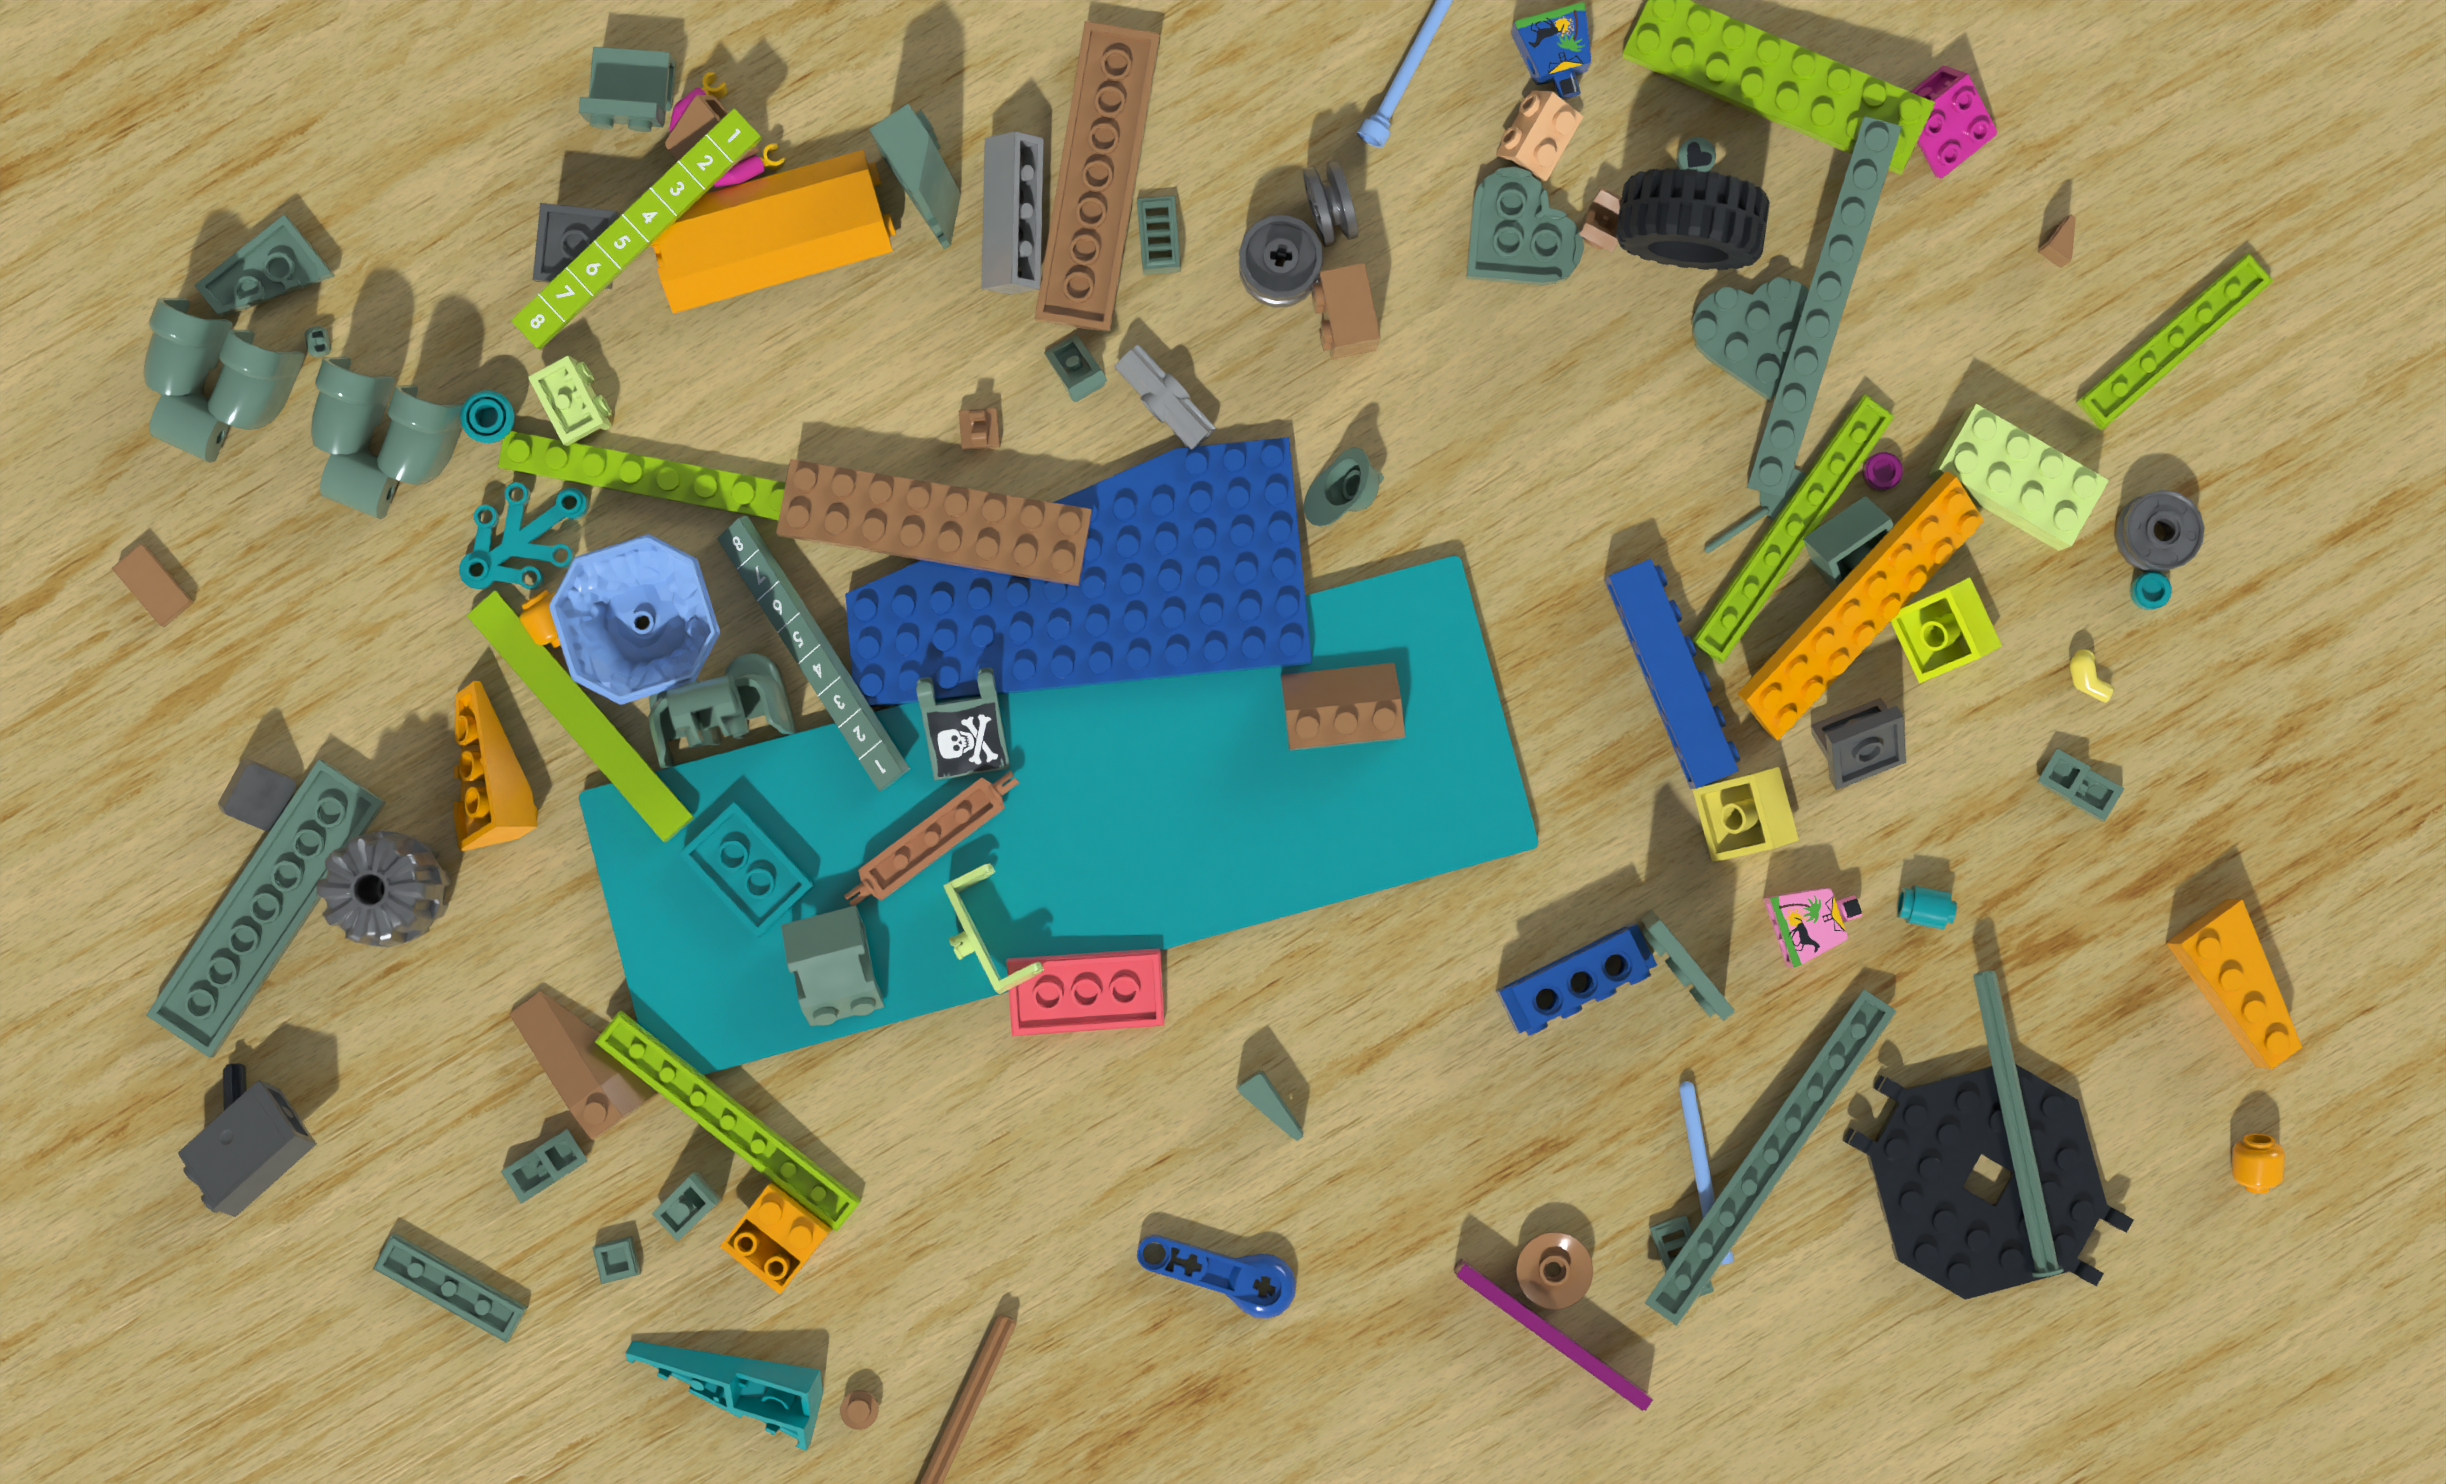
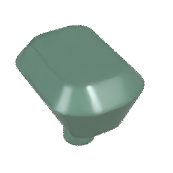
(317, 341)

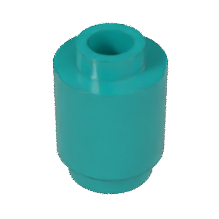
(1926, 907)

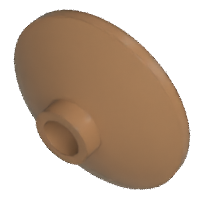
(1568, 1284)

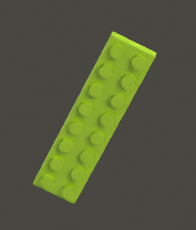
(1772, 76)

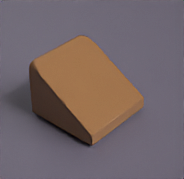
(2059, 243)

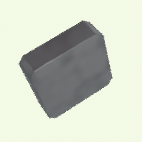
(256, 795)

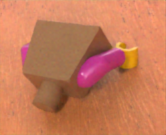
(696, 116)

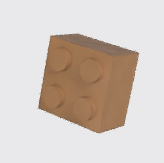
(1347, 311)

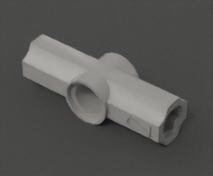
(1165, 397)

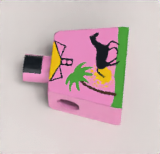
(1809, 922)

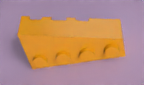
(2236, 979)

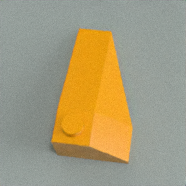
(494, 791)

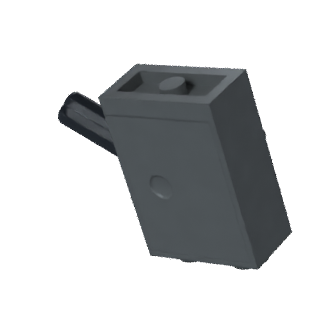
(245, 1145)

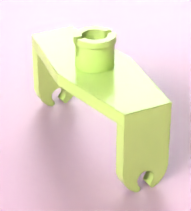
(970, 939)

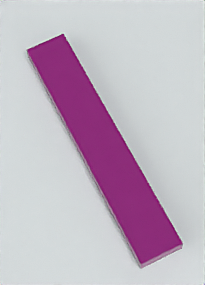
(1552, 1335)

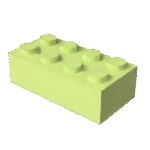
(2020, 477)

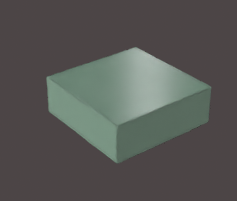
(616, 1260)

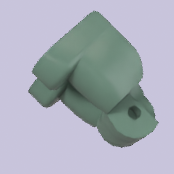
(177, 362)
(343, 423)
(695, 710)

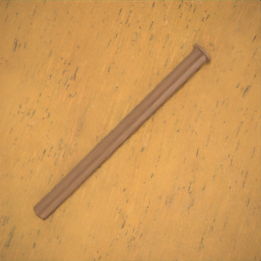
(969, 1400)

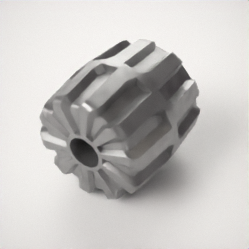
(384, 888)

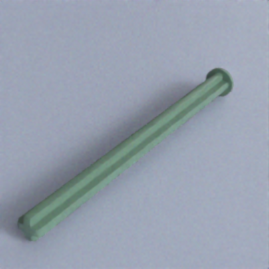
(2016, 1125)

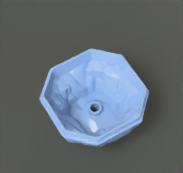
(600, 614)

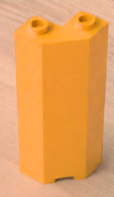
(774, 231)

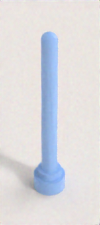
(1376, 128)
(1698, 1151)

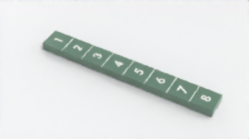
(813, 653)

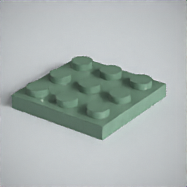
(1685, 967)

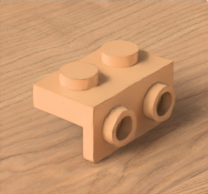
(1539, 133)

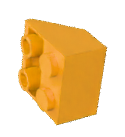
(775, 1237)

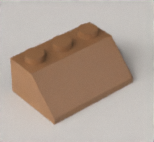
(1342, 706)

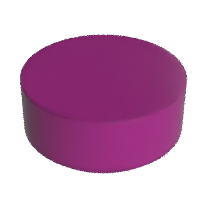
(1882, 471)

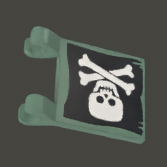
(964, 733)

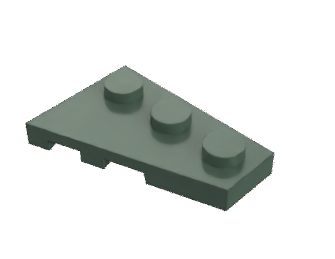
(264, 269)

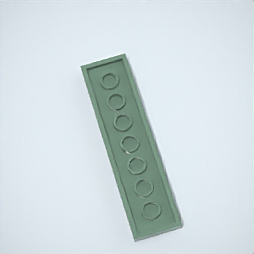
(263, 910)

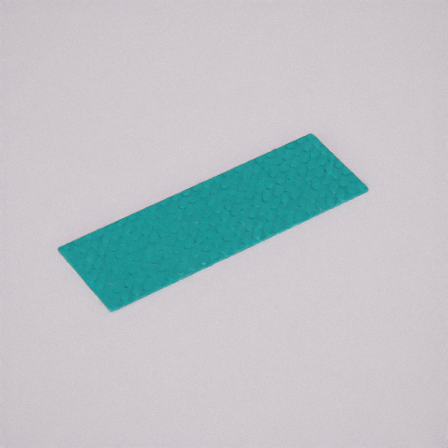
(1132, 827)

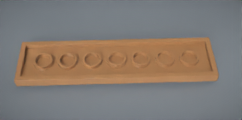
(1097, 177)
(934, 522)

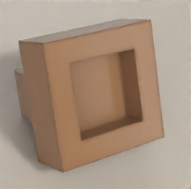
(979, 429)

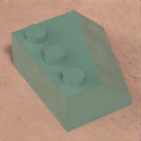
(913, 156)

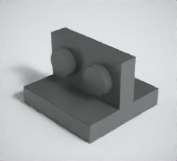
(564, 235)
(1861, 742)

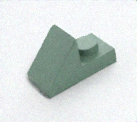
(1076, 368)
(687, 1206)

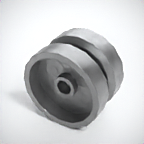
(1286, 239)

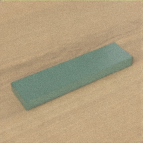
(450, 1287)

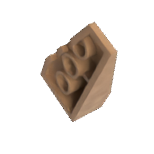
(584, 1074)

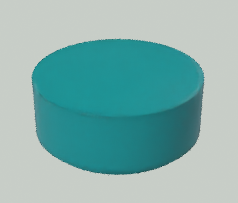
(2150, 590)

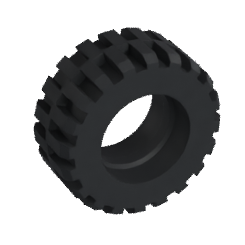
(1693, 219)

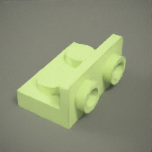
(570, 399)

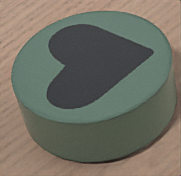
(1696, 154)

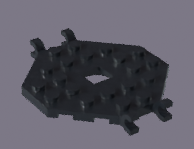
(1932, 1149)

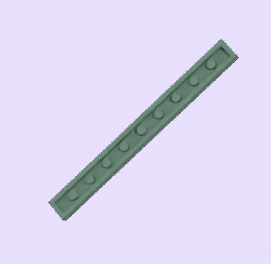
(1824, 306)
(1770, 1158)

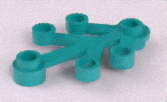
(518, 541)

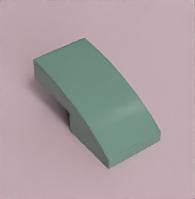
(2080, 785)
(544, 1166)

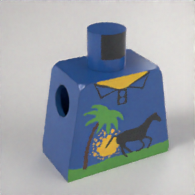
(1555, 47)

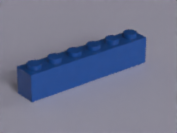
(1672, 674)

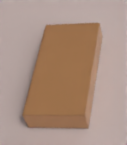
(152, 585)

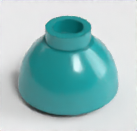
(487, 416)

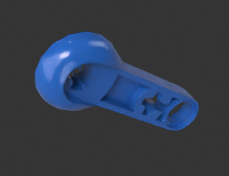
(1229, 1275)

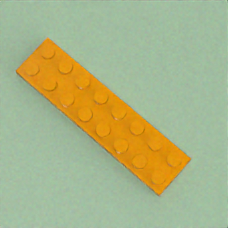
(1861, 606)

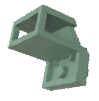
(629, 88)
(832, 966)

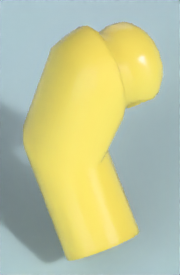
(2085, 676)

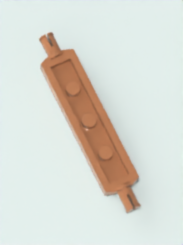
(931, 839)

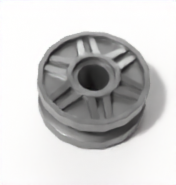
(1330, 203)
(2181, 525)

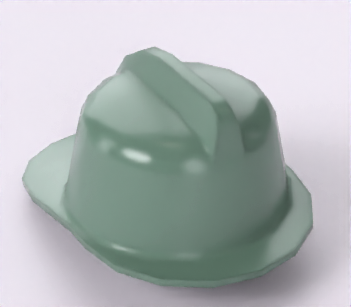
(1342, 487)

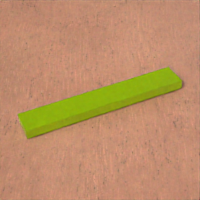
(2174, 341)

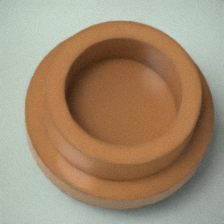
(859, 1409)

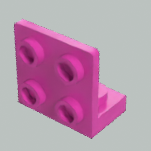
(1957, 123)

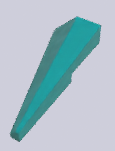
(767, 1391)

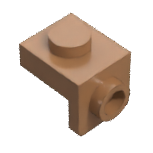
(1601, 221)

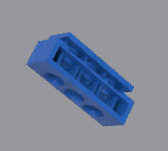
(1521, 994)

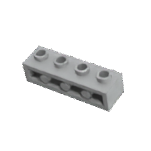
(1012, 213)

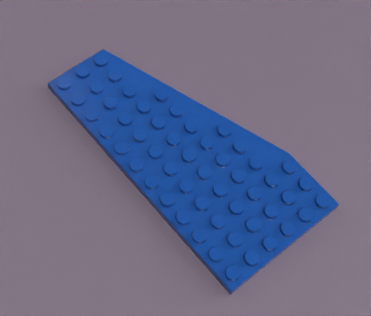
(1179, 577)

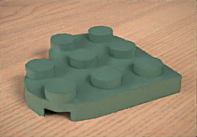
(1518, 234)
(1751, 332)

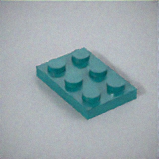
(746, 869)

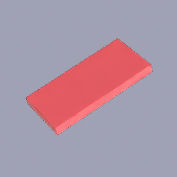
(1088, 992)

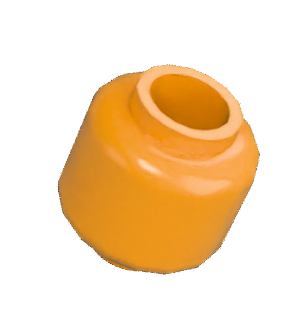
(538, 619)
(2258, 1163)

